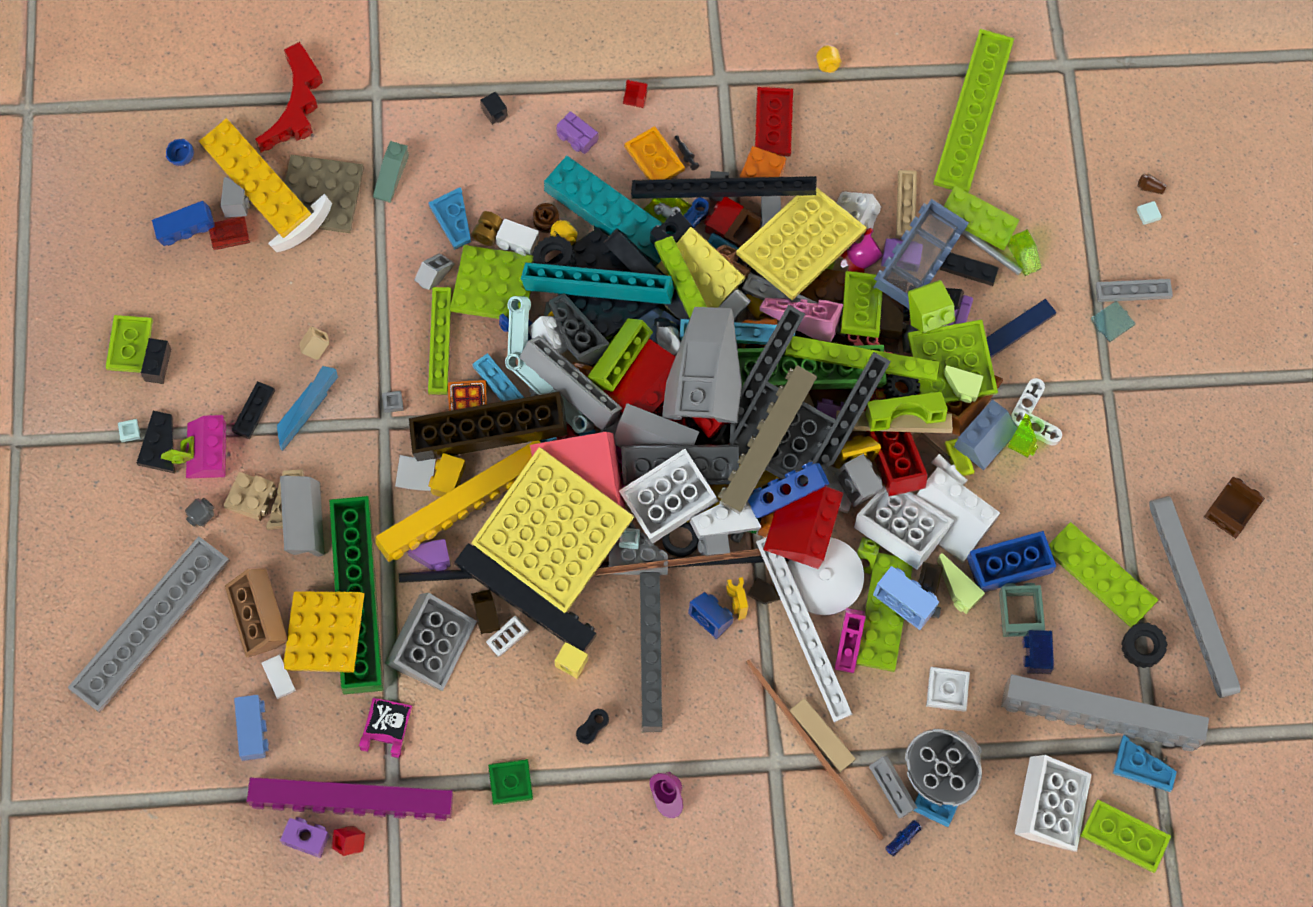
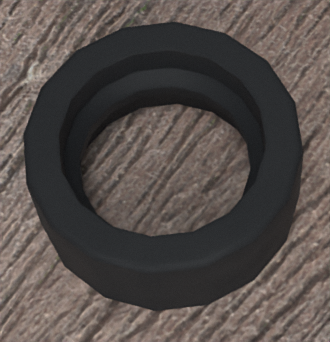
(681, 552)

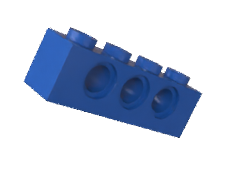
(816, 481)

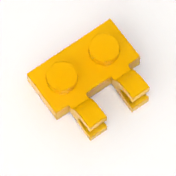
(739, 603)

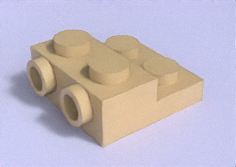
(250, 496)

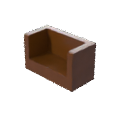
(743, 228)

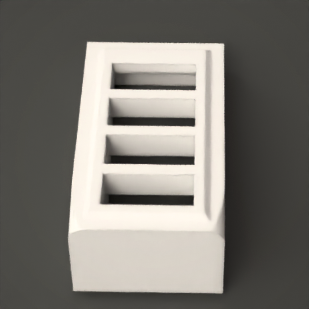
(518, 636)

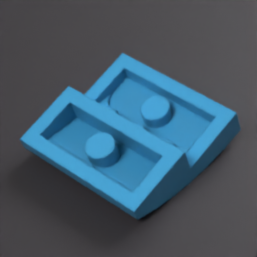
(938, 813)

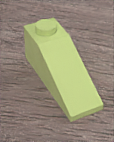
(960, 587)

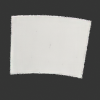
(414, 473)

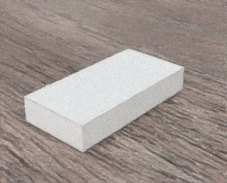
(278, 676)

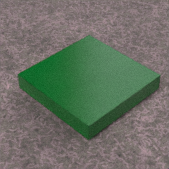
(510, 782)

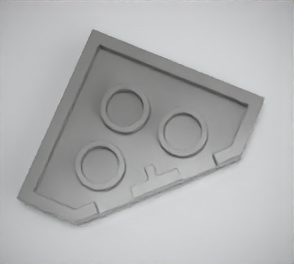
(645, 553)

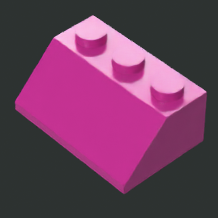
(209, 447)

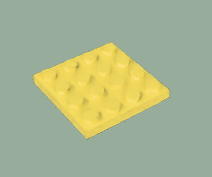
(710, 270)

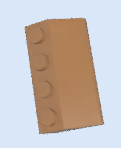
(256, 612)

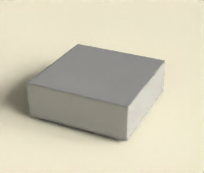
(392, 401)

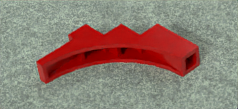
(302, 101)

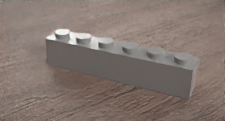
(570, 383)

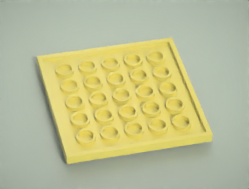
(552, 529)

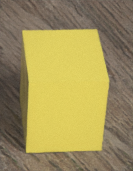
(571, 660)

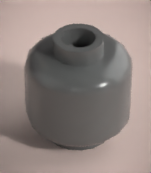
(199, 512)

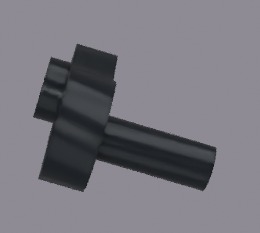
(588, 731)

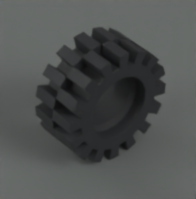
(891, 390)

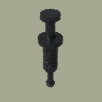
(688, 156)

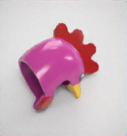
(861, 255)

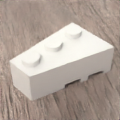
(724, 521)

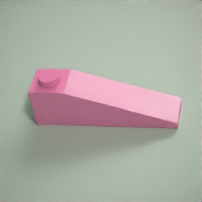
(820, 318)

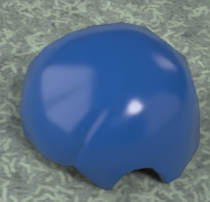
(179, 152)

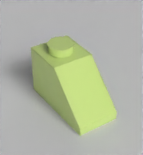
(963, 383)

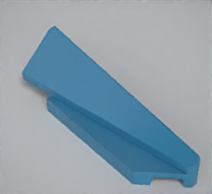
(305, 405)

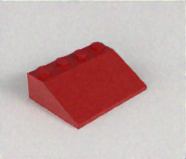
(645, 379)
(804, 527)

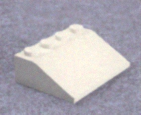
(668, 496)
(970, 513)
(903, 525)
(1053, 803)

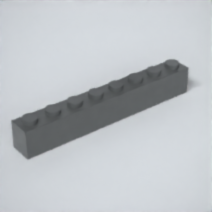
(650, 652)

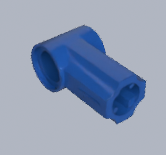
(695, 216)

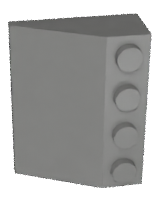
(431, 641)

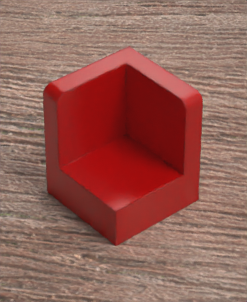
(635, 93)
(348, 840)

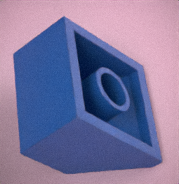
(710, 614)

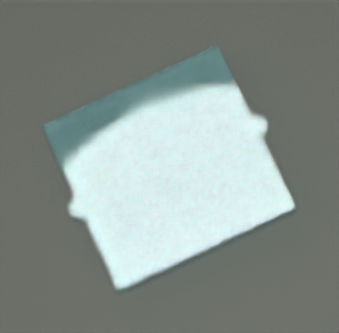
(1112, 321)

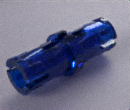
(903, 838)

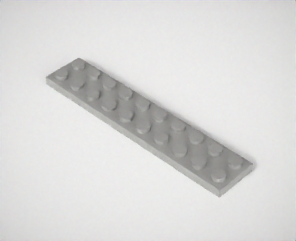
(148, 624)

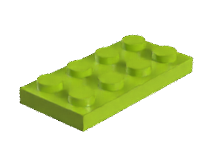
(983, 218)
(861, 305)
(1125, 836)

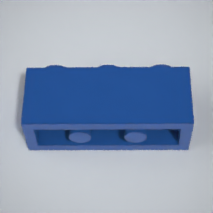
(183, 223)

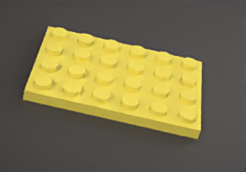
(801, 242)

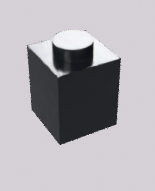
(494, 108)

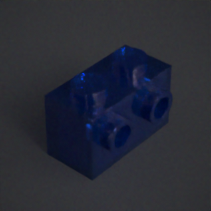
(1039, 652)

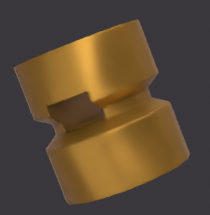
(487, 228)

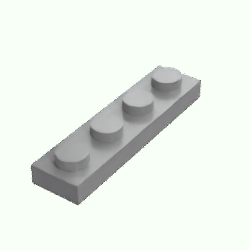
(1133, 290)

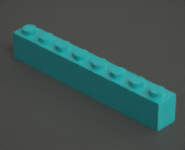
(598, 283)

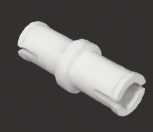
(950, 469)

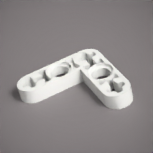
(1020, 409)

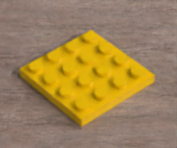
(323, 631)

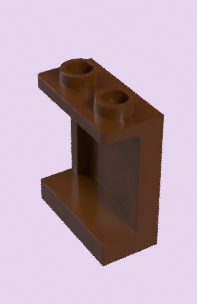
(1234, 507)

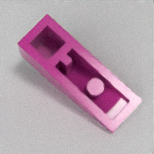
(850, 640)

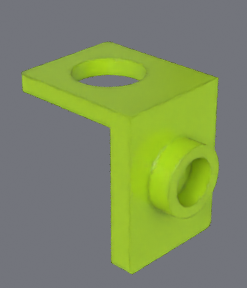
(181, 456)
(868, 550)

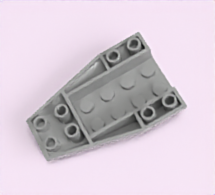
(705, 369)

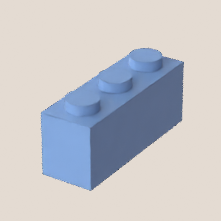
(251, 727)

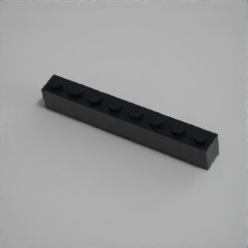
(525, 599)

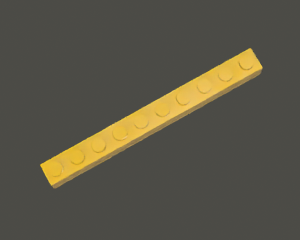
(453, 506)

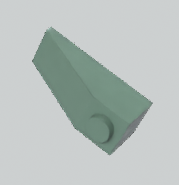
(391, 171)

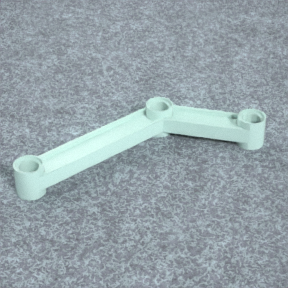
(516, 343)

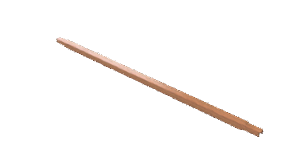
(676, 562)
(836, 778)

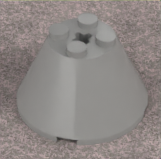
(944, 766)

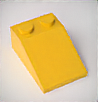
(856, 447)

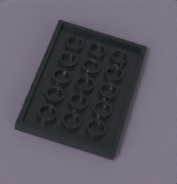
(604, 313)

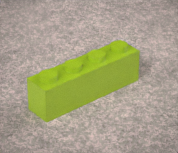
(620, 354)

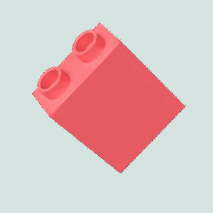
(592, 459)

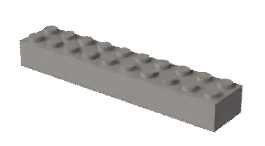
(1104, 712)

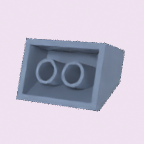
(986, 435)

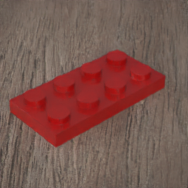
(774, 120)

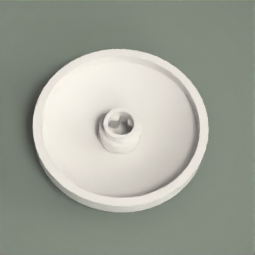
(834, 584)

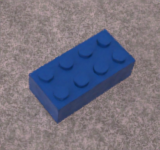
(1011, 561)

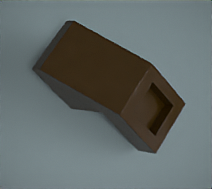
(485, 611)

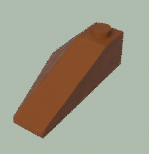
(965, 413)

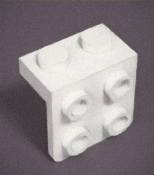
(861, 206)

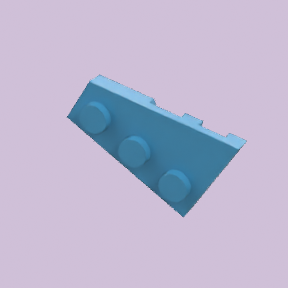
(451, 216)
(1138, 765)

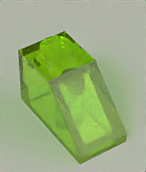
(1025, 252)
(1024, 438)

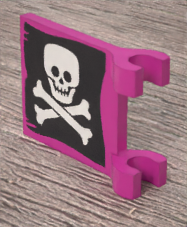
(386, 724)

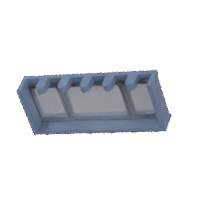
(921, 251)

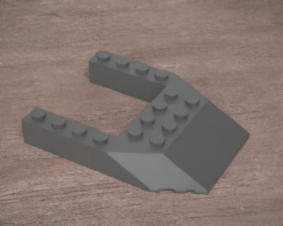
(811, 433)

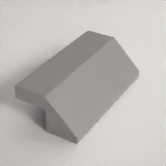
(648, 429)
(302, 515)

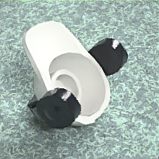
(667, 334)

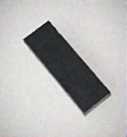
(253, 410)

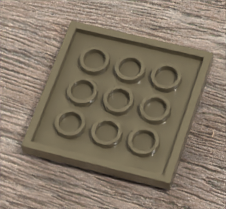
(338, 180)

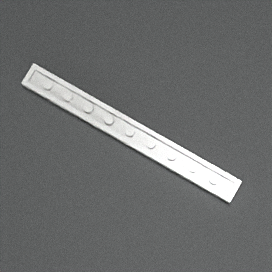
(806, 634)

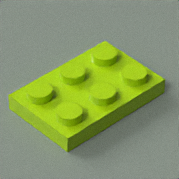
(128, 343)

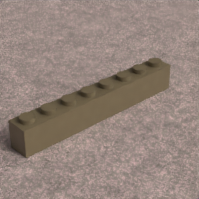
(767, 440)

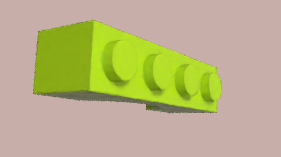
(928, 407)

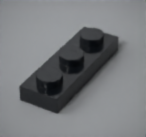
(970, 269)

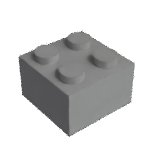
(859, 480)

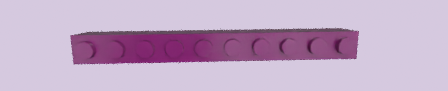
(350, 798)

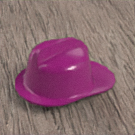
(667, 794)

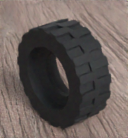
(551, 244)
(1154, 634)

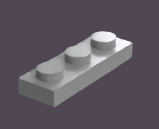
(893, 787)

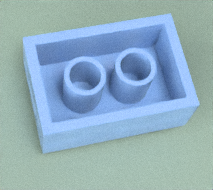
(906, 597)

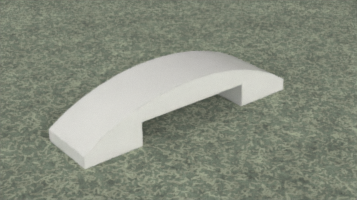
(306, 228)

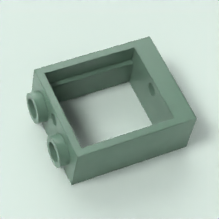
(1027, 589)

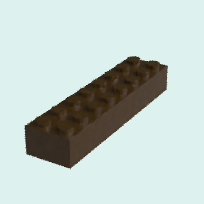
(488, 426)

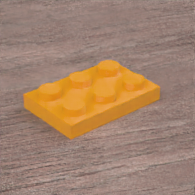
(654, 155)

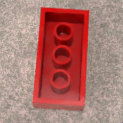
(899, 462)

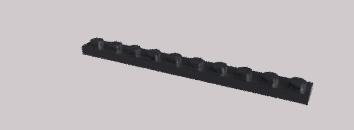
(724, 187)

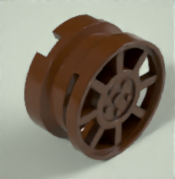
(545, 216)

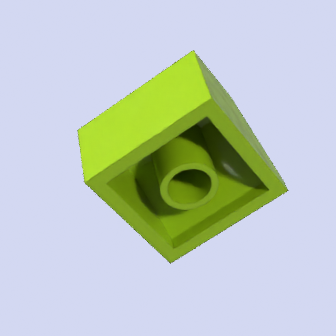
(930, 306)

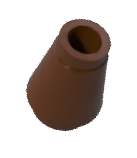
(1151, 184)

